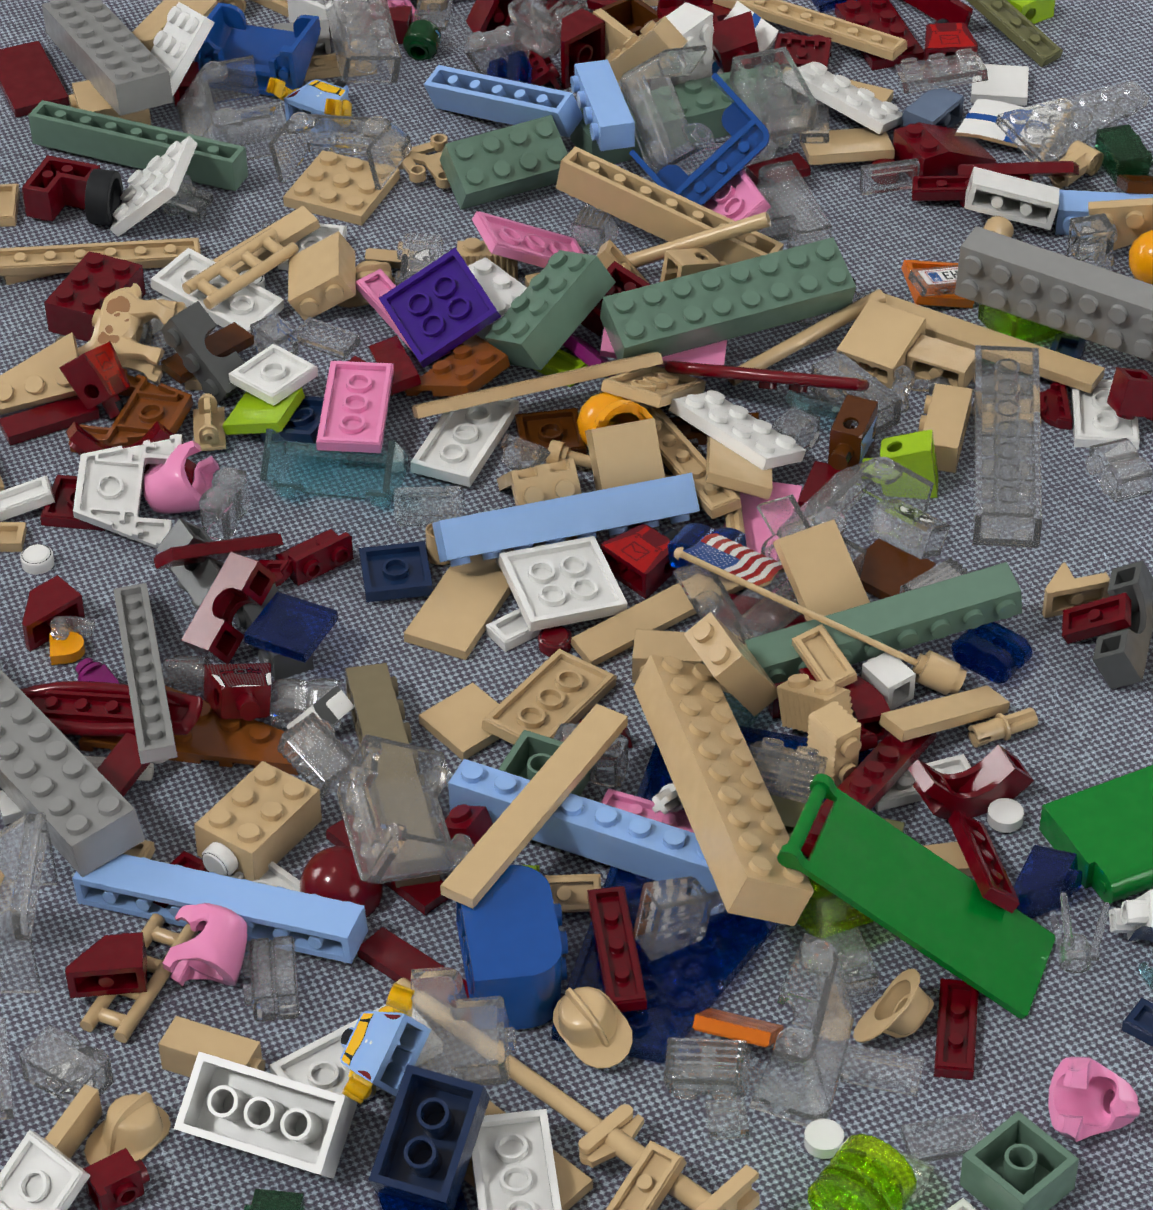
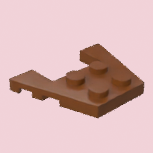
(463, 371)
(144, 407)

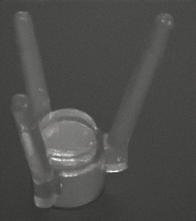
(1074, 949)

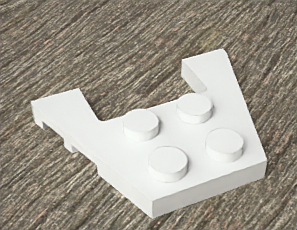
(112, 489)

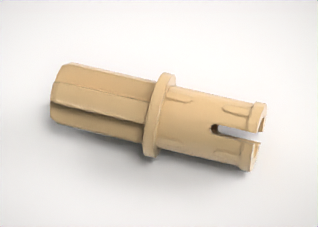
(1002, 727)

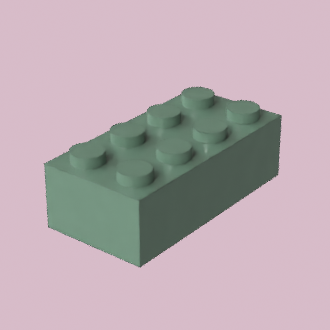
(503, 162)
(550, 309)

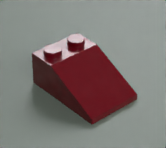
(937, 149)

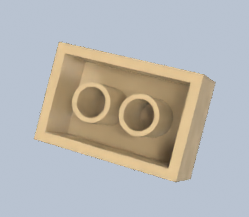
(261, 819)

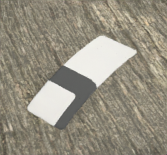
(329, 707)

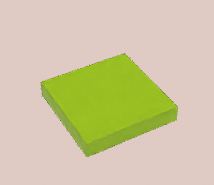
(255, 415)

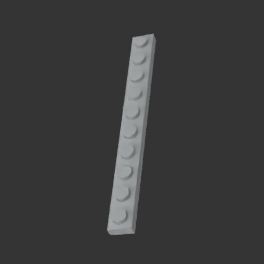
(144, 675)

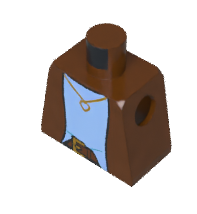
(852, 444)

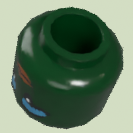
(422, 40)

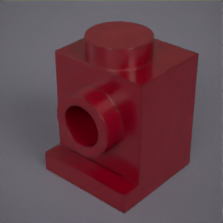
(116, 1180)

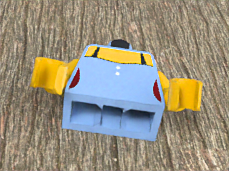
(313, 98)
(382, 1046)

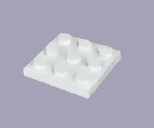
(180, 41)
(153, 185)
(562, 583)

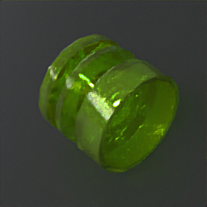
(863, 1177)

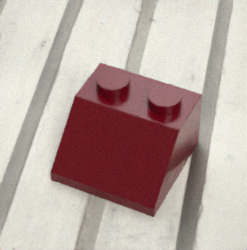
(580, 42)

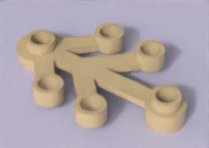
(432, 162)

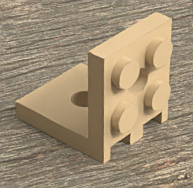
(542, 482)

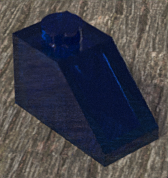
(1044, 878)

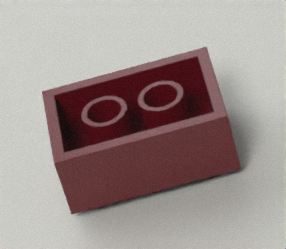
(84, 291)

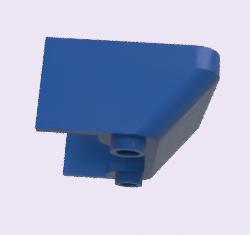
(747, 140)

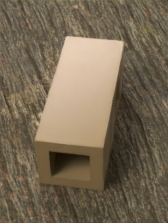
(187, 1038)

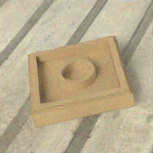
(459, 721)

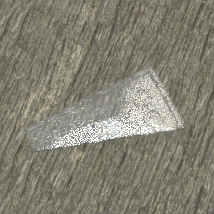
(1051, 127)

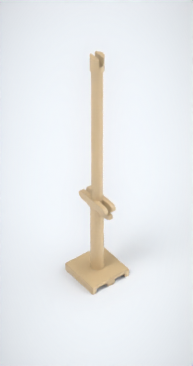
(616, 1138)

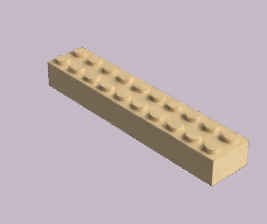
(721, 790)

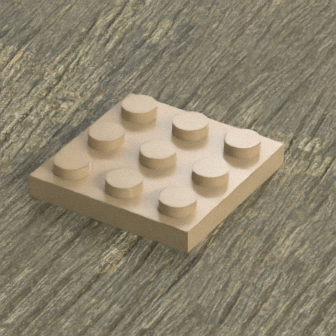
(338, 188)

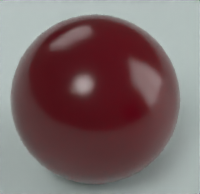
(335, 876)

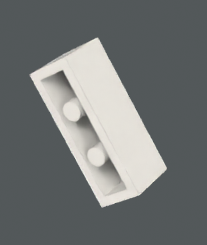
(1012, 198)

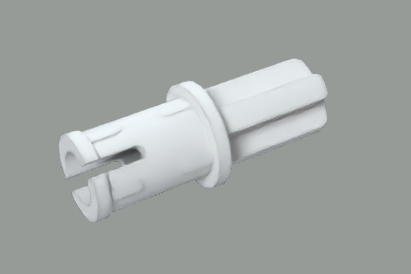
(667, 800)

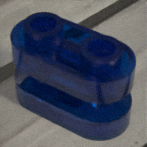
(516, 69)
(992, 651)

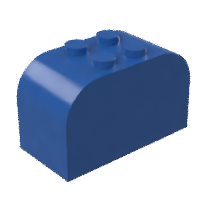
(515, 946)

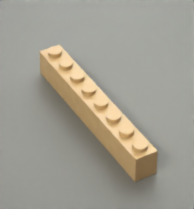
(652, 206)

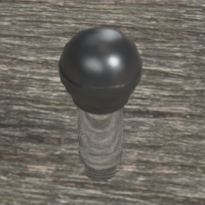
(928, 385)

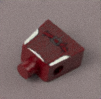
(238, 690)

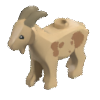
(122, 324)

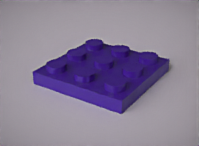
(439, 307)

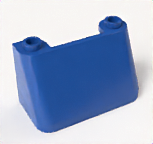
(275, 51)

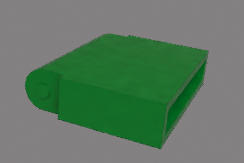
(1109, 833)

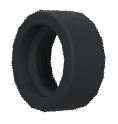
(102, 196)

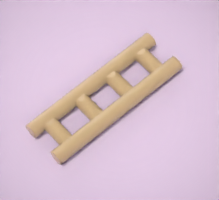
(238, 281)
(127, 1023)

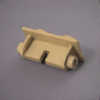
(208, 424)

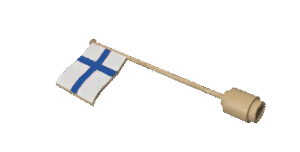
(982, 124)

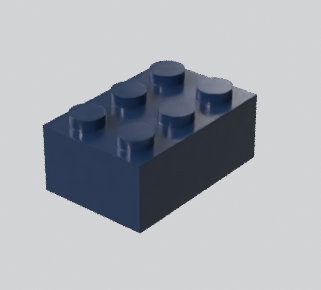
(429, 1138)

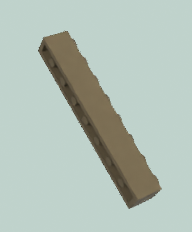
(380, 715)

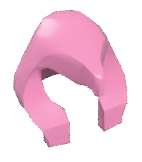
(168, 487)
(213, 953)
(1089, 1099)

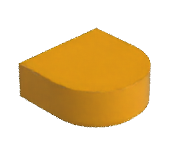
(66, 650)

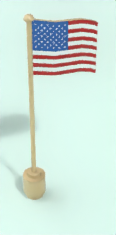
(757, 571)

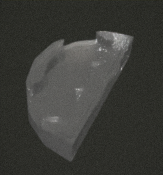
(521, 453)

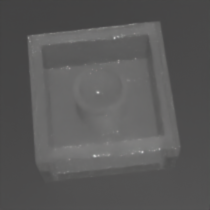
(435, 11)

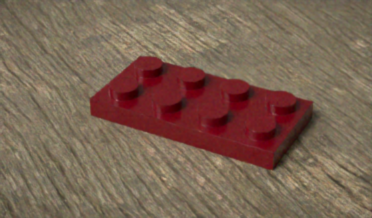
(884, 18)

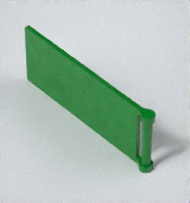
(920, 898)

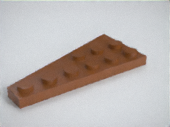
(217, 740)

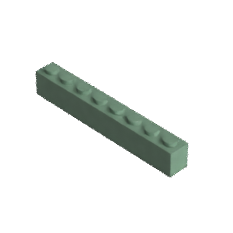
(134, 143)
(901, 619)

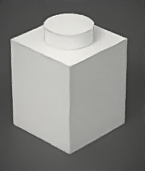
(890, 678)

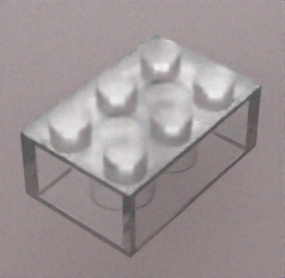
(774, 91)

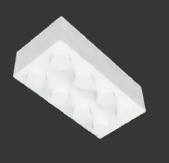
(266, 1114)

